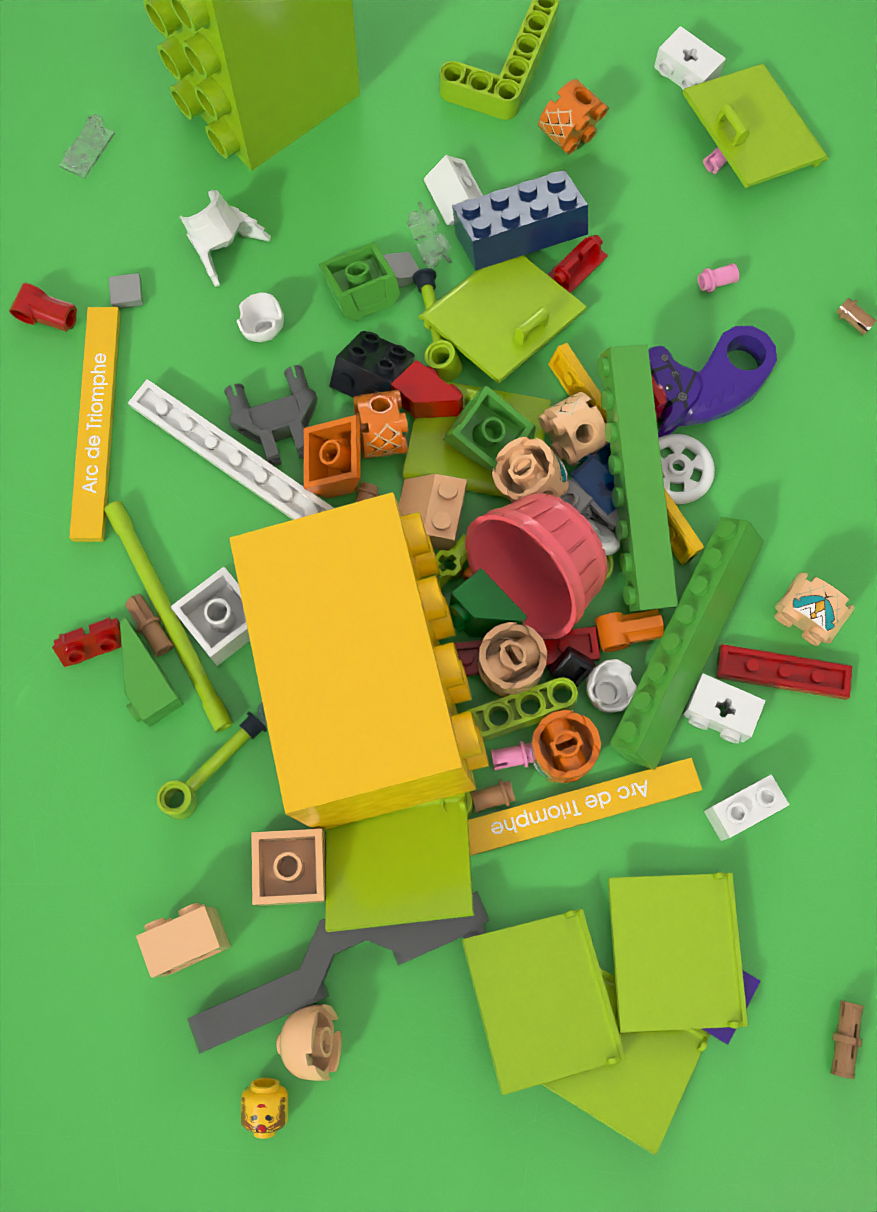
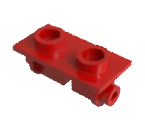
(579, 263)
(77, 646)

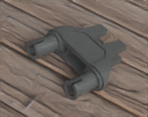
(277, 418)

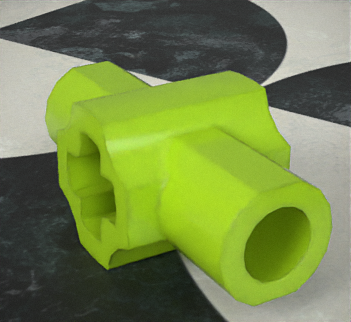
(456, 552)

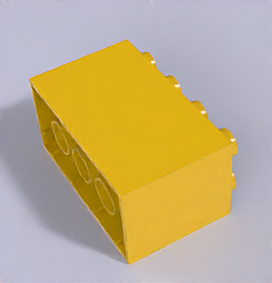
(356, 664)

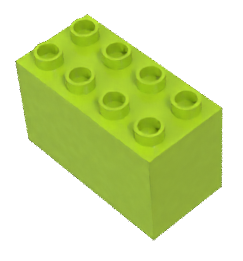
(258, 67)

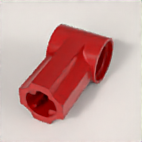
(35, 306)

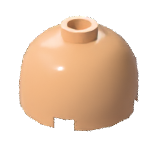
(309, 1043)

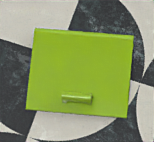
(754, 125)
(503, 315)
(432, 455)
(400, 867)
(676, 952)
(542, 1001)
(640, 1092)

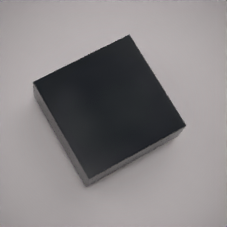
(572, 665)

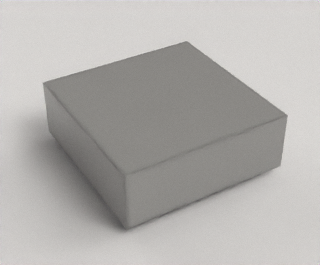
(126, 290)

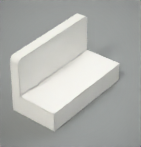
(451, 184)

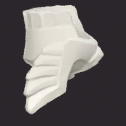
(216, 229)

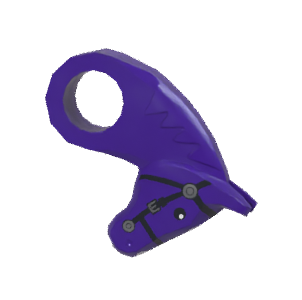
(719, 386)

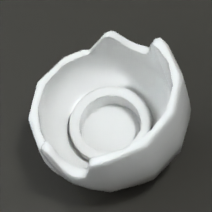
(260, 317)
(610, 686)

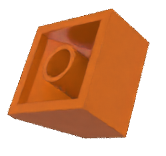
(332, 457)

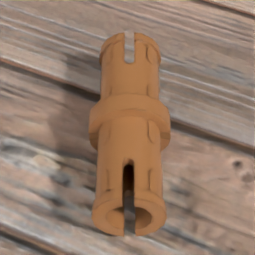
(847, 1039)

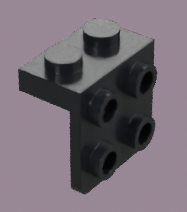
(369, 365)

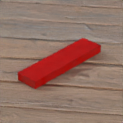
(784, 671)

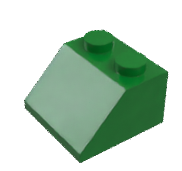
(481, 606)

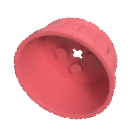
(541, 559)

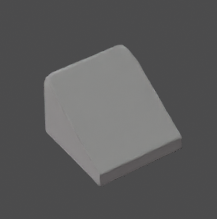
(403, 267)

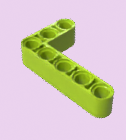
(503, 93)
(516, 717)

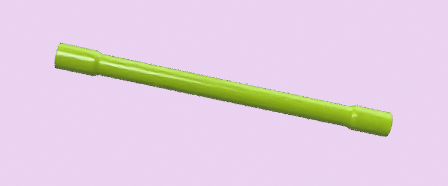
(210, 700)

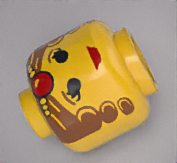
(264, 1107)

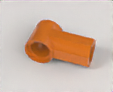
(620, 630)

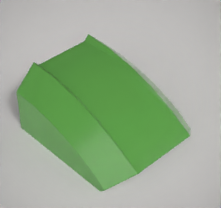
(361, 281)
(487, 427)

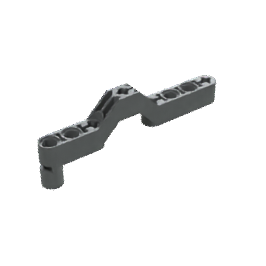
(307, 983)

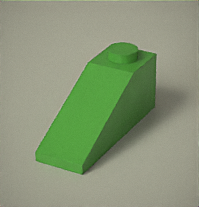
(144, 681)

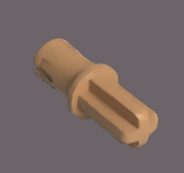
(148, 625)

